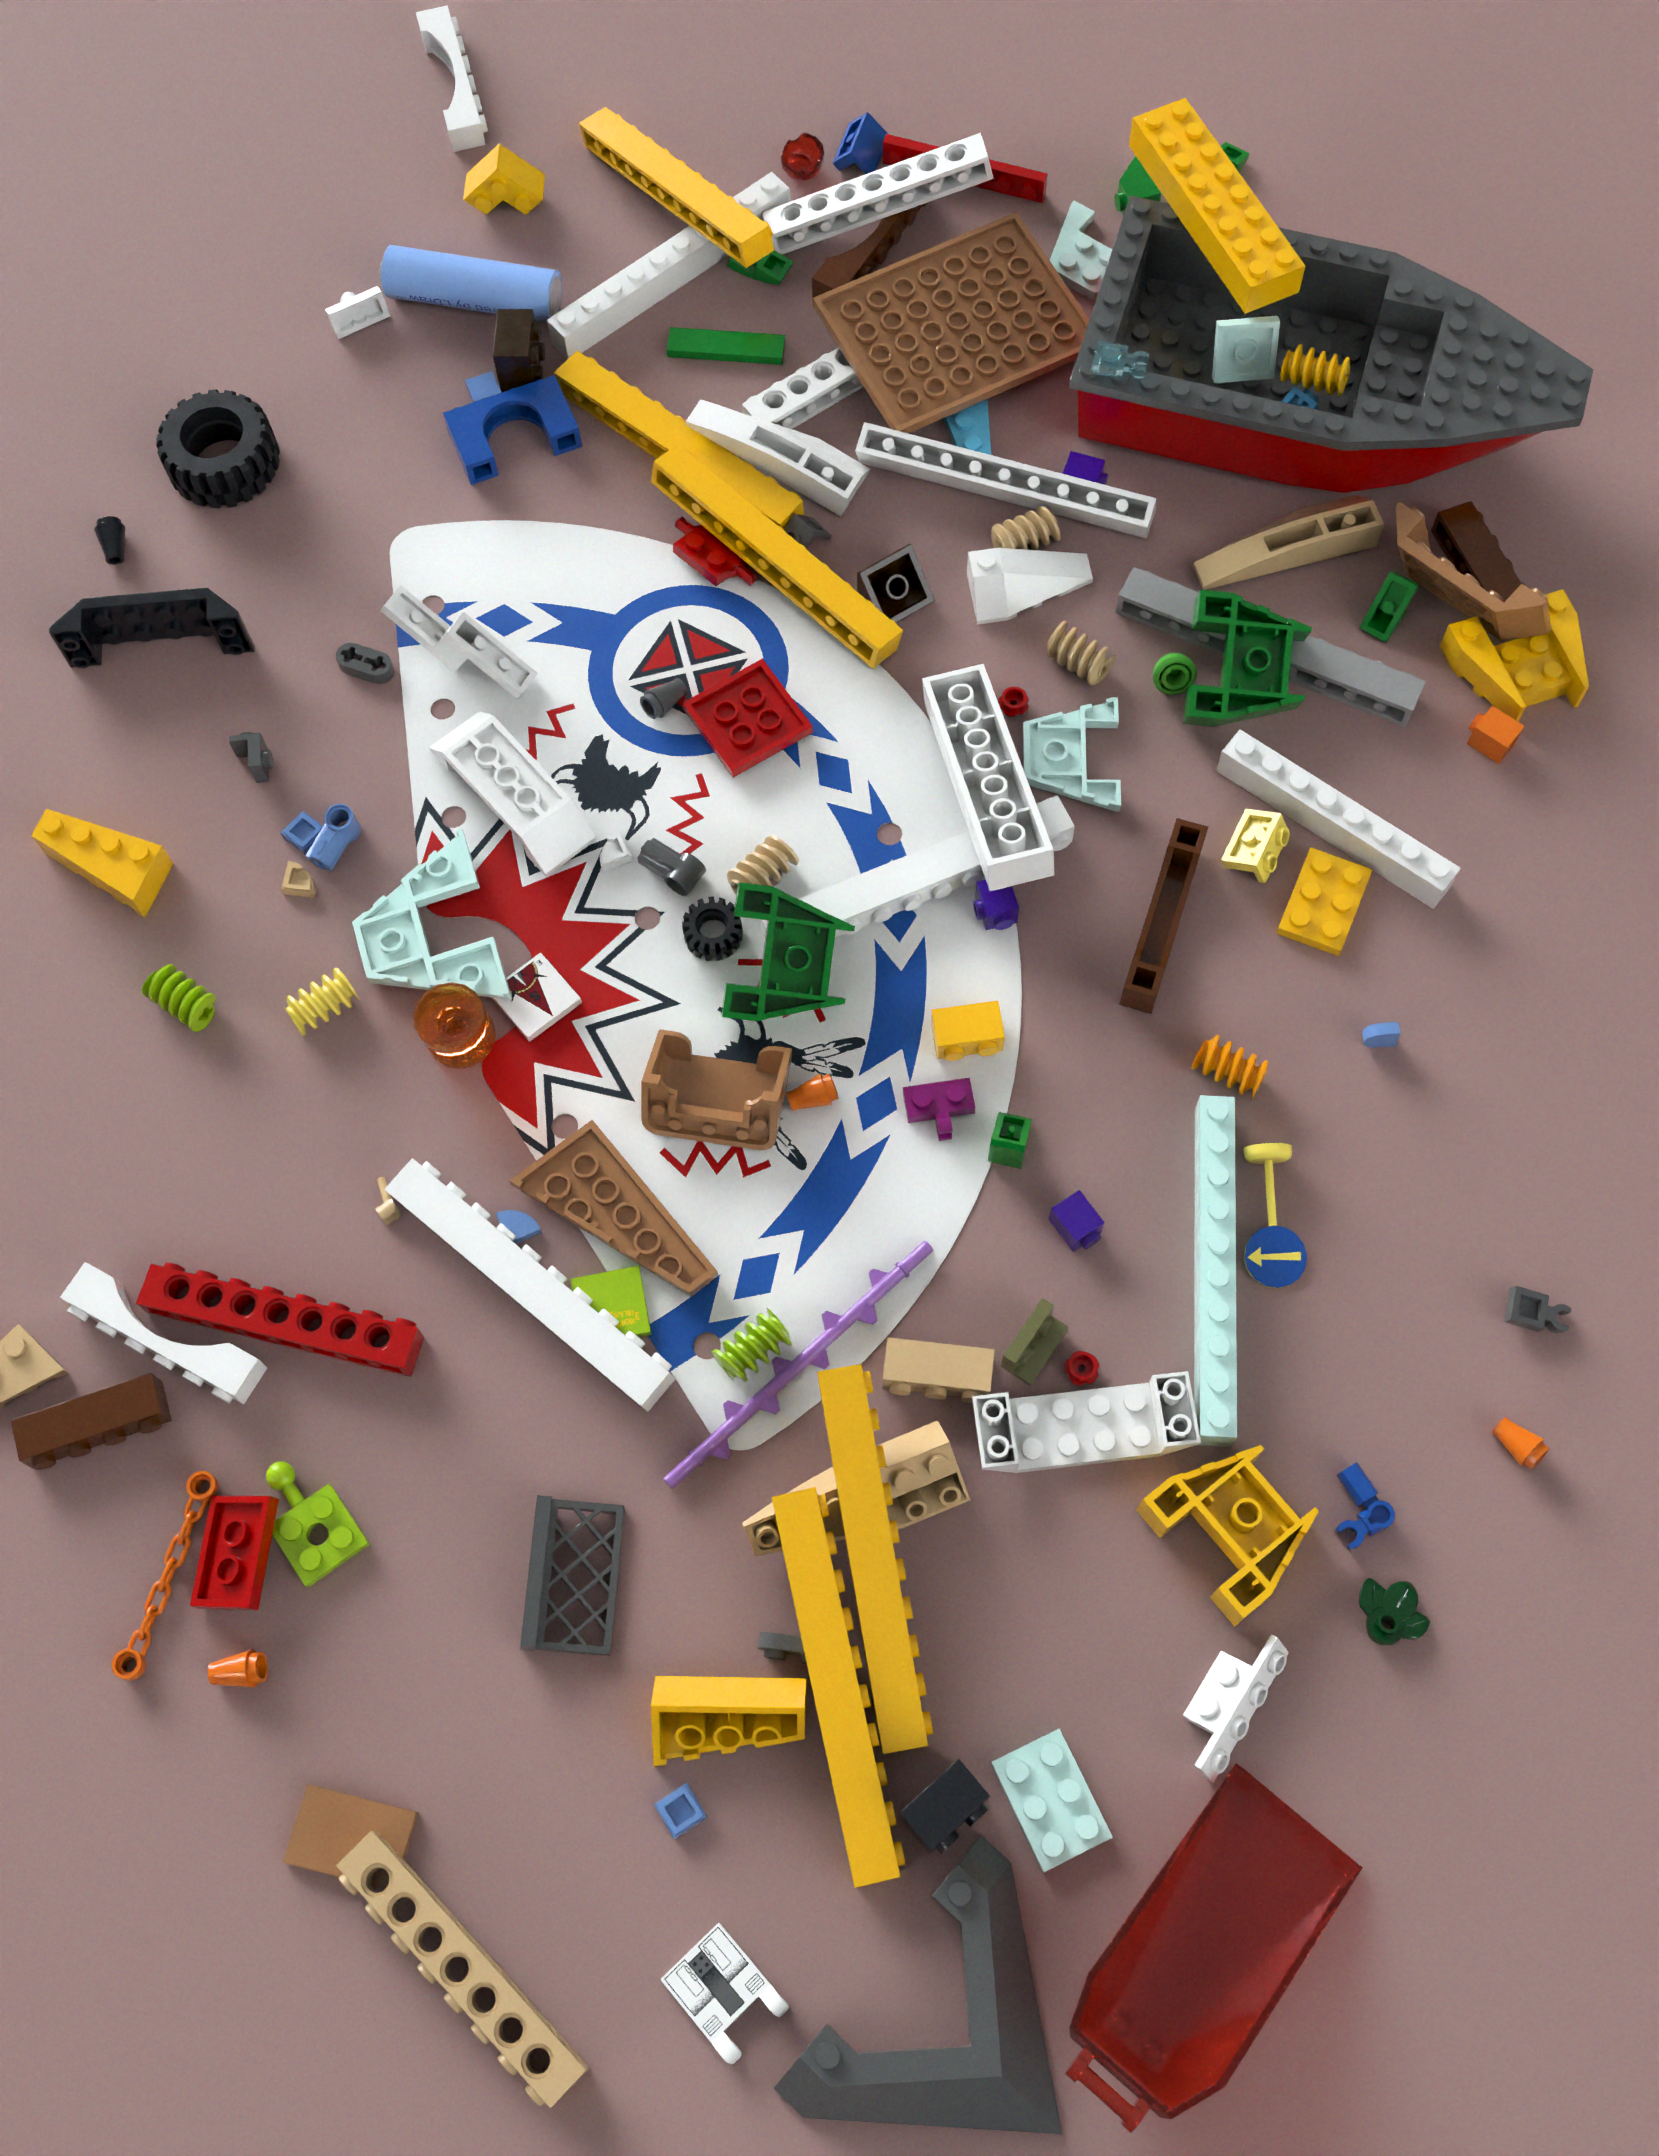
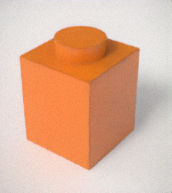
(1494, 734)

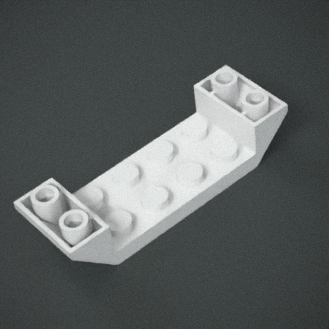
(516, 790)
(1086, 1425)

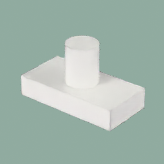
(357, 311)

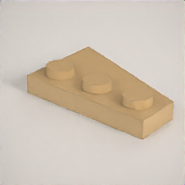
(24, 1365)

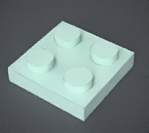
(1245, 349)

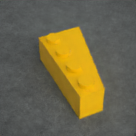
(107, 858)

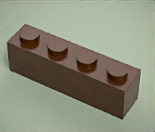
(1474, 549)
(91, 1421)

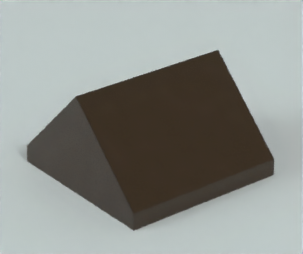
(895, 584)

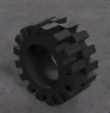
(717, 945)

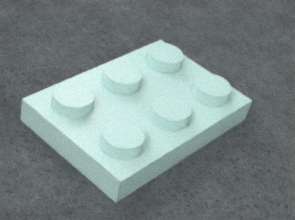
(1051, 1800)

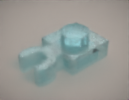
(1114, 359)

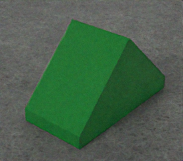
(1009, 1140)

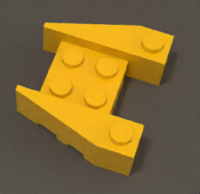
(1524, 668)
(1241, 1517)

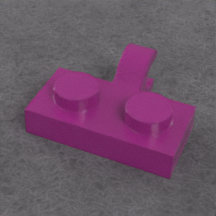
(940, 1103)

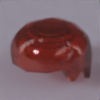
(802, 157)

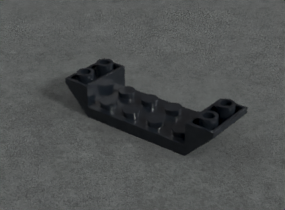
(147, 618)

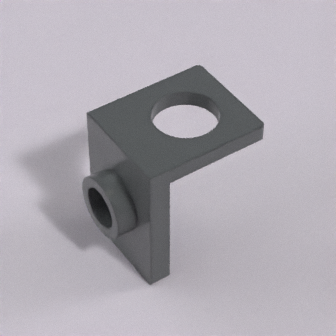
(804, 529)

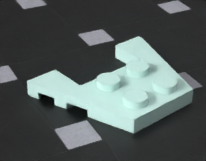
(1078, 256)
(1057, 754)

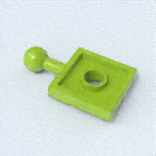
(294, 1527)

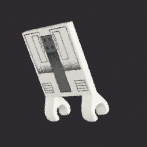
(717, 1986)

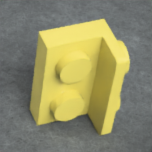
(1257, 843)

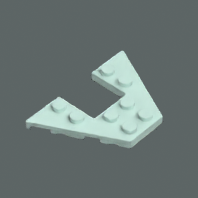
(395, 941)

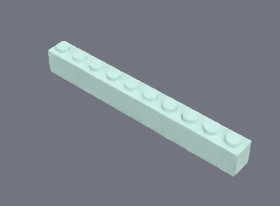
(1215, 1272)

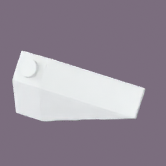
(1015, 579)

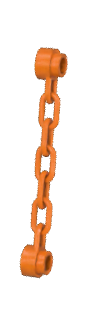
(125, 1655)

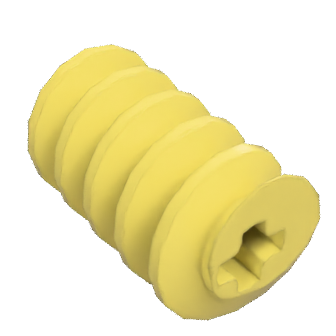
(320, 1001)

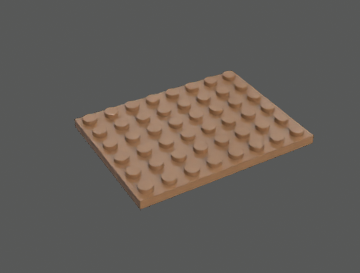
(955, 323)

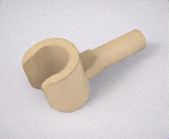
(388, 1210)

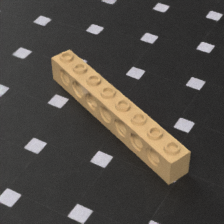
(565, 2064)

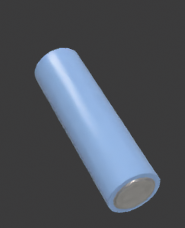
(469, 282)

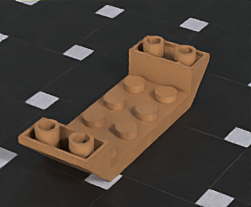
(1518, 617)

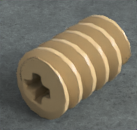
(1026, 530)
(1078, 655)
(763, 864)

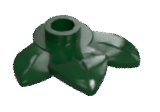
(1396, 1608)

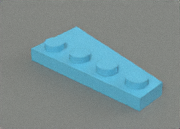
(970, 428)

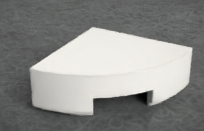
(614, 852)

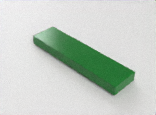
(726, 345)

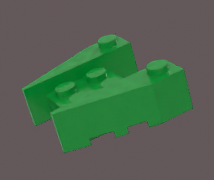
(1252, 665)
(794, 956)

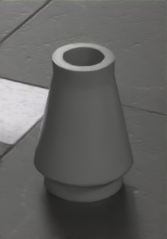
(662, 698)

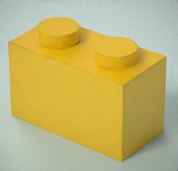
(967, 1030)

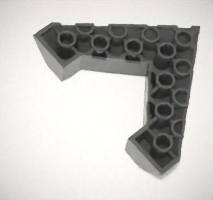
(990, 2083)

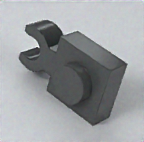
(1531, 1311)

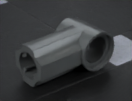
(677, 870)

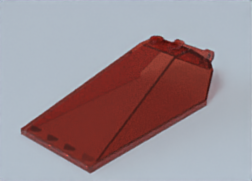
(1207, 1952)

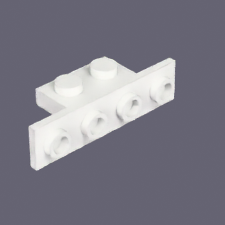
(1229, 1701)

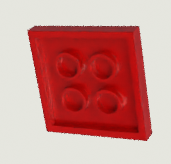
(747, 717)

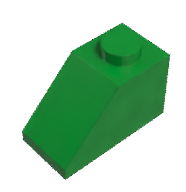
(1135, 183)

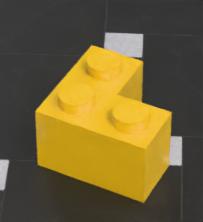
(504, 177)

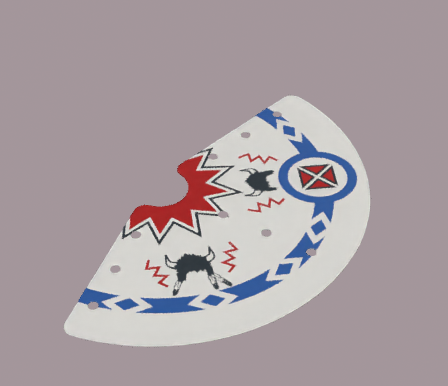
(844, 1180)

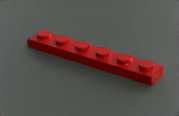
(1007, 177)

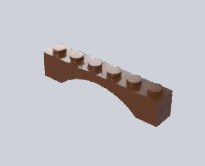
(864, 257)
(1163, 916)

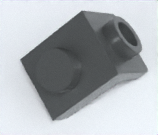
(254, 747)

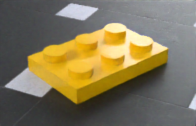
(1324, 901)

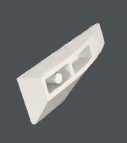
(785, 454)

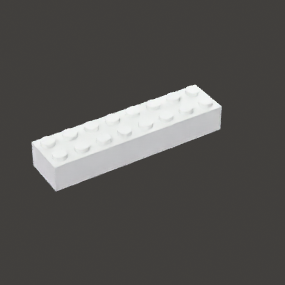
(988, 778)

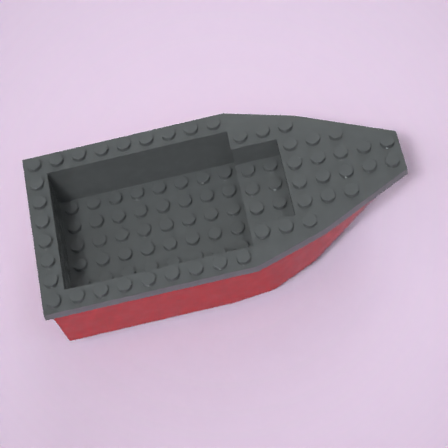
(1427, 387)

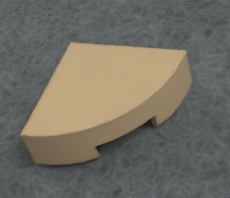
(298, 881)

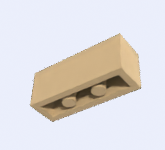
(937, 1369)

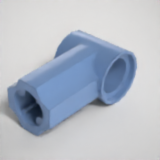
(334, 839)

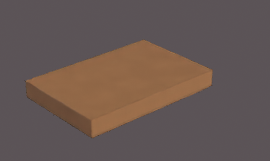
(335, 1822)

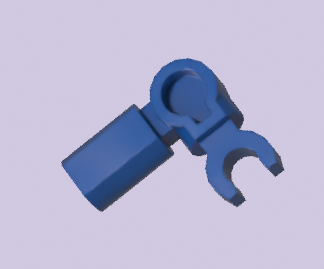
(1377, 1514)

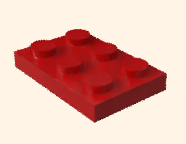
(234, 1552)

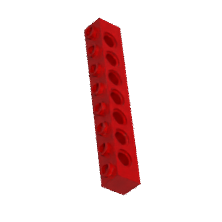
(164, 1282)

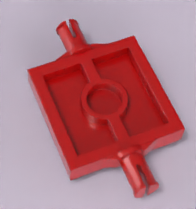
(709, 555)

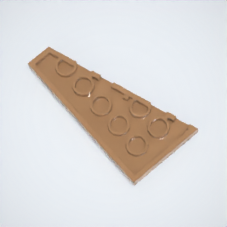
(605, 1197)

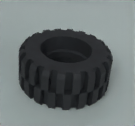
(210, 420)

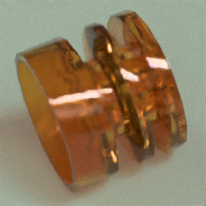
(451, 1009)

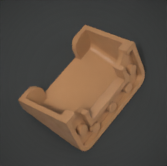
(713, 1096)

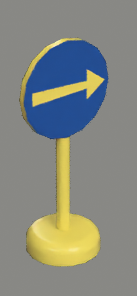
(1273, 1253)

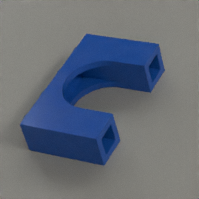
(535, 402)

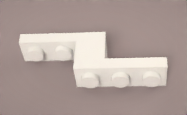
(459, 642)

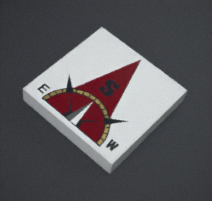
(538, 997)

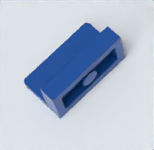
(861, 145)

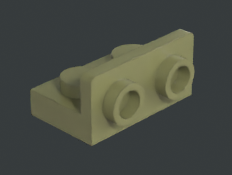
(1034, 1343)

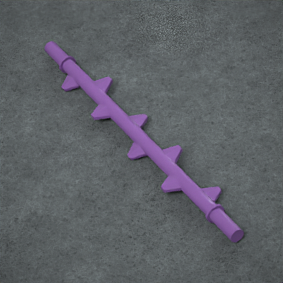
(787, 1370)

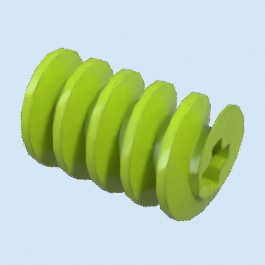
(180, 997)
(752, 1346)

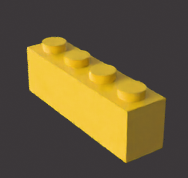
(724, 1714)

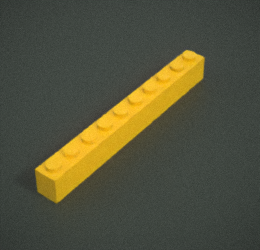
(677, 187)
(658, 431)
(776, 556)
(872, 1559)
(836, 1688)

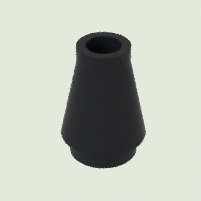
(111, 538)

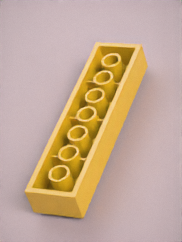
(1216, 205)

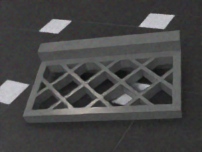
(540, 1573)

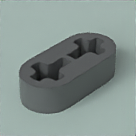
(366, 660)

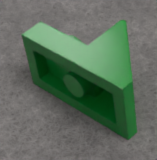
(1389, 606)

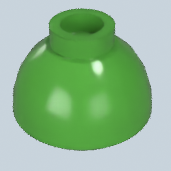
(1174, 673)

